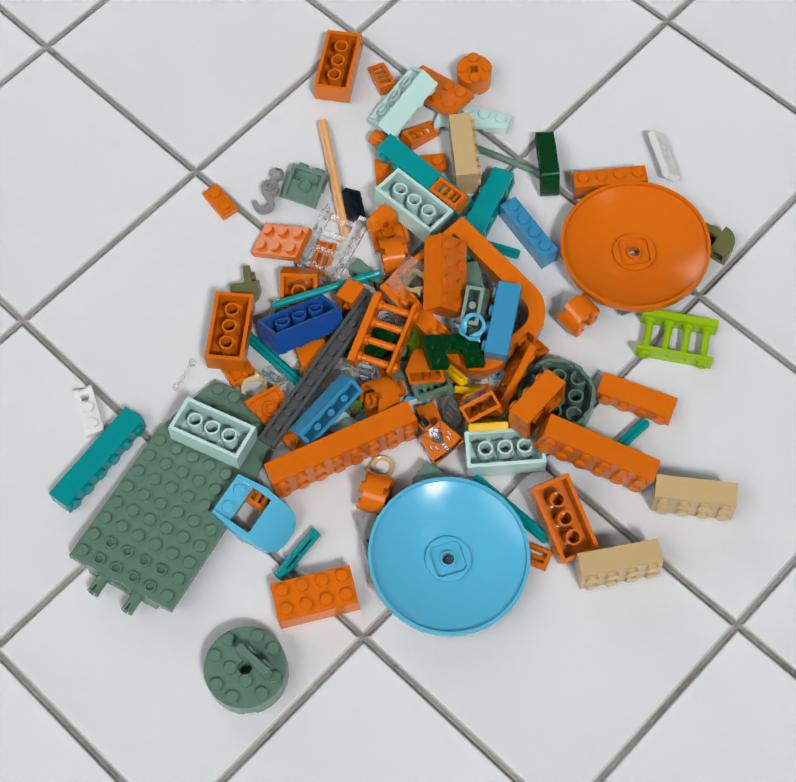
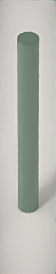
(510, 161)

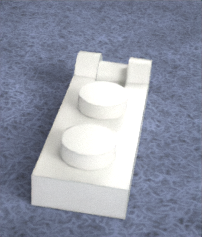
(89, 412)

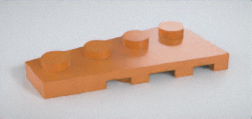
(264, 408)

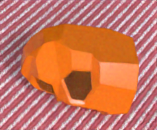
(381, 219)

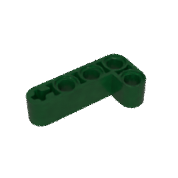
(547, 163)

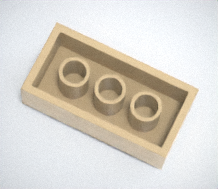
(464, 152)
(694, 497)
(618, 564)

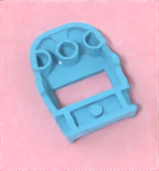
(272, 527)

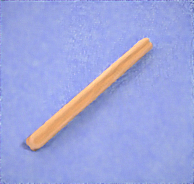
(333, 174)

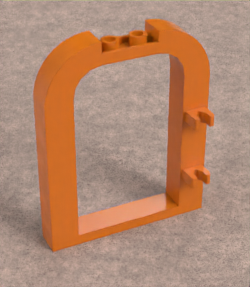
(500, 270)

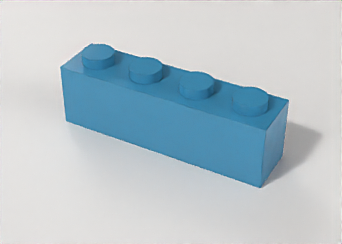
(528, 232)
(502, 321)
(326, 409)

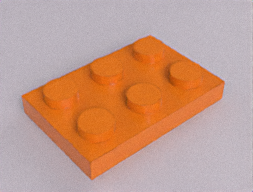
(281, 242)

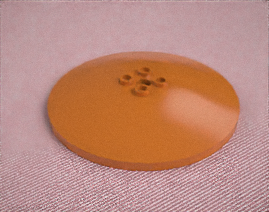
(640, 218)

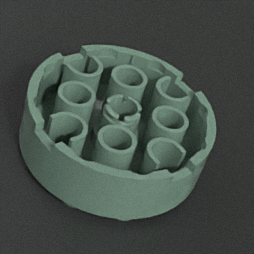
(579, 389)
(249, 691)

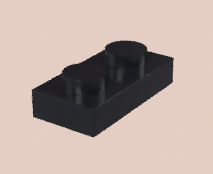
(353, 204)

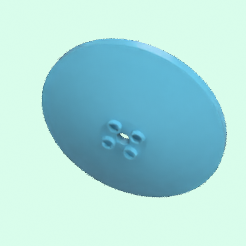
(454, 520)

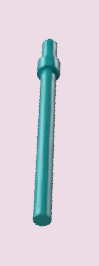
(361, 277)

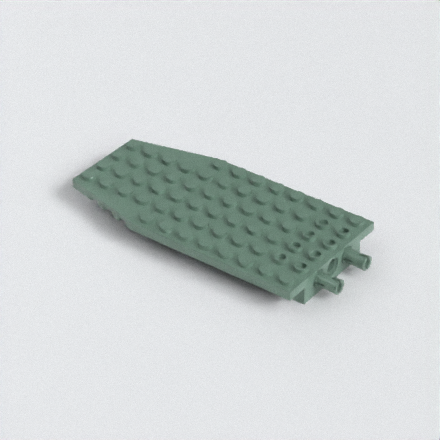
(159, 517)

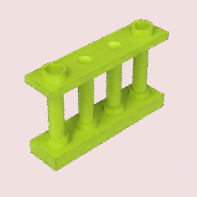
(678, 321)

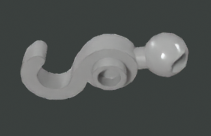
(270, 190)

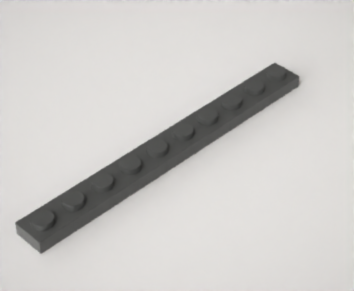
(315, 374)

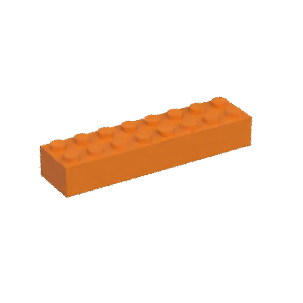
(342, 449)

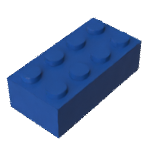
(300, 324)

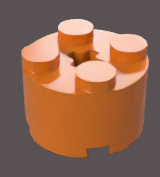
(474, 73)
(393, 253)
(578, 314)
(379, 395)
(375, 492)

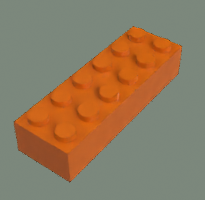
(596, 453)

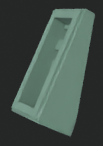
(359, 266)
(441, 391)

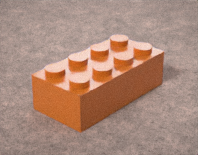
(338, 66)
(444, 275)
(230, 331)
(563, 518)
(315, 596)

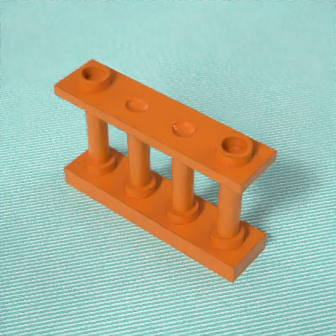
(372, 321)

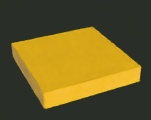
(488, 424)

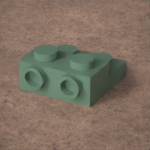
(305, 185)

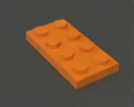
(449, 96)
(513, 374)

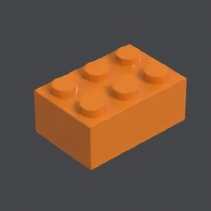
(536, 403)

